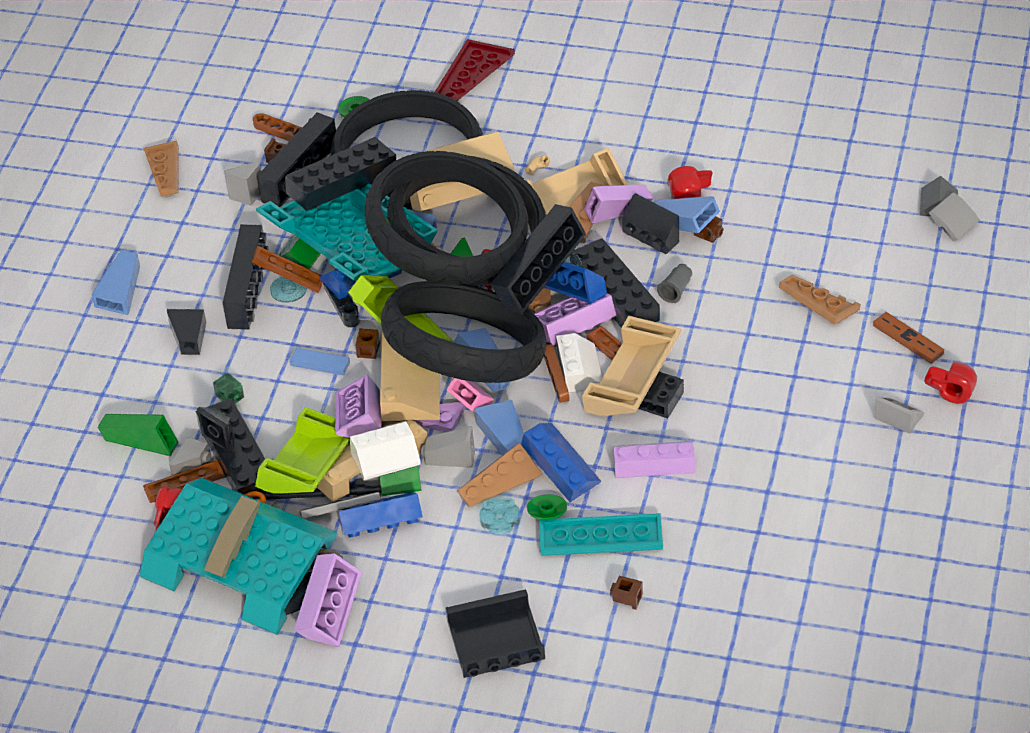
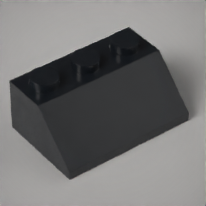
(651, 224)

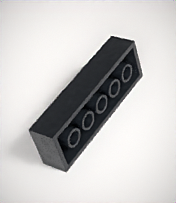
(305, 148)
(338, 173)
(538, 259)
(244, 278)
(627, 292)
(243, 462)

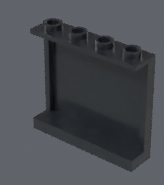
(494, 633)

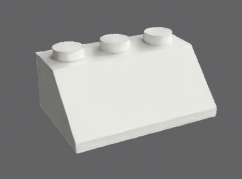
(578, 361)
(384, 450)

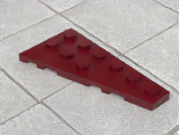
(471, 67)

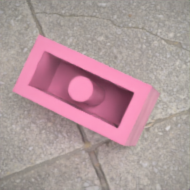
(469, 394)

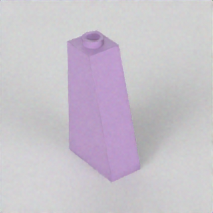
(612, 201)

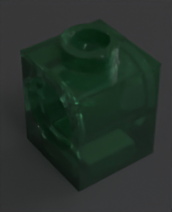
(228, 387)

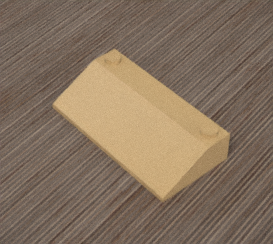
(485, 146)
(568, 184)
(632, 369)
(407, 388)
(336, 481)

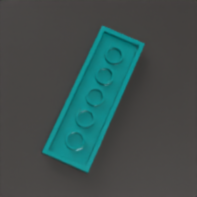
(601, 534)

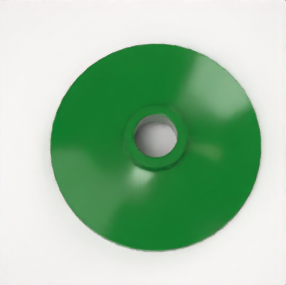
(350, 103)
(547, 507)

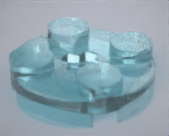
(505, 507)

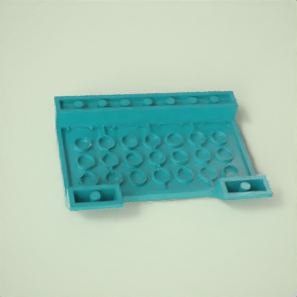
(341, 231)
(267, 563)

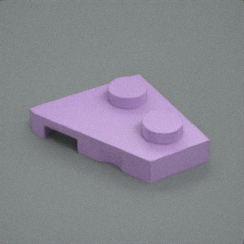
(449, 417)

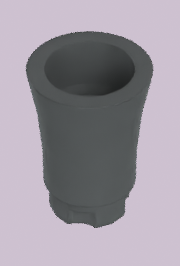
(674, 284)

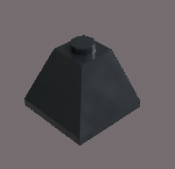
(216, 427)

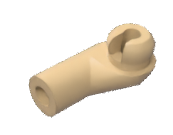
(536, 163)

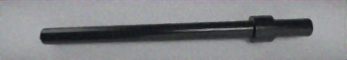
(358, 490)

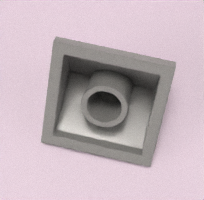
(243, 183)
(897, 414)

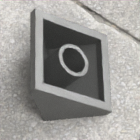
(934, 193)

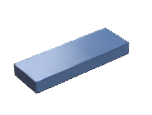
(319, 361)

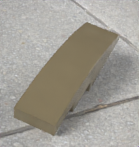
(231, 536)

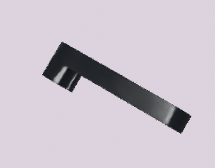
(349, 313)

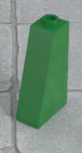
(139, 431)

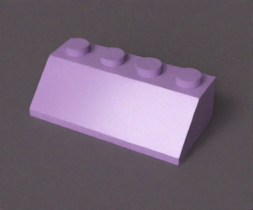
(574, 316)
(357, 408)
(654, 459)
(328, 600)

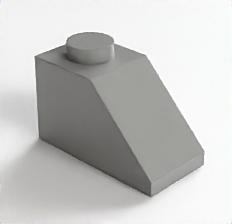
(190, 455)

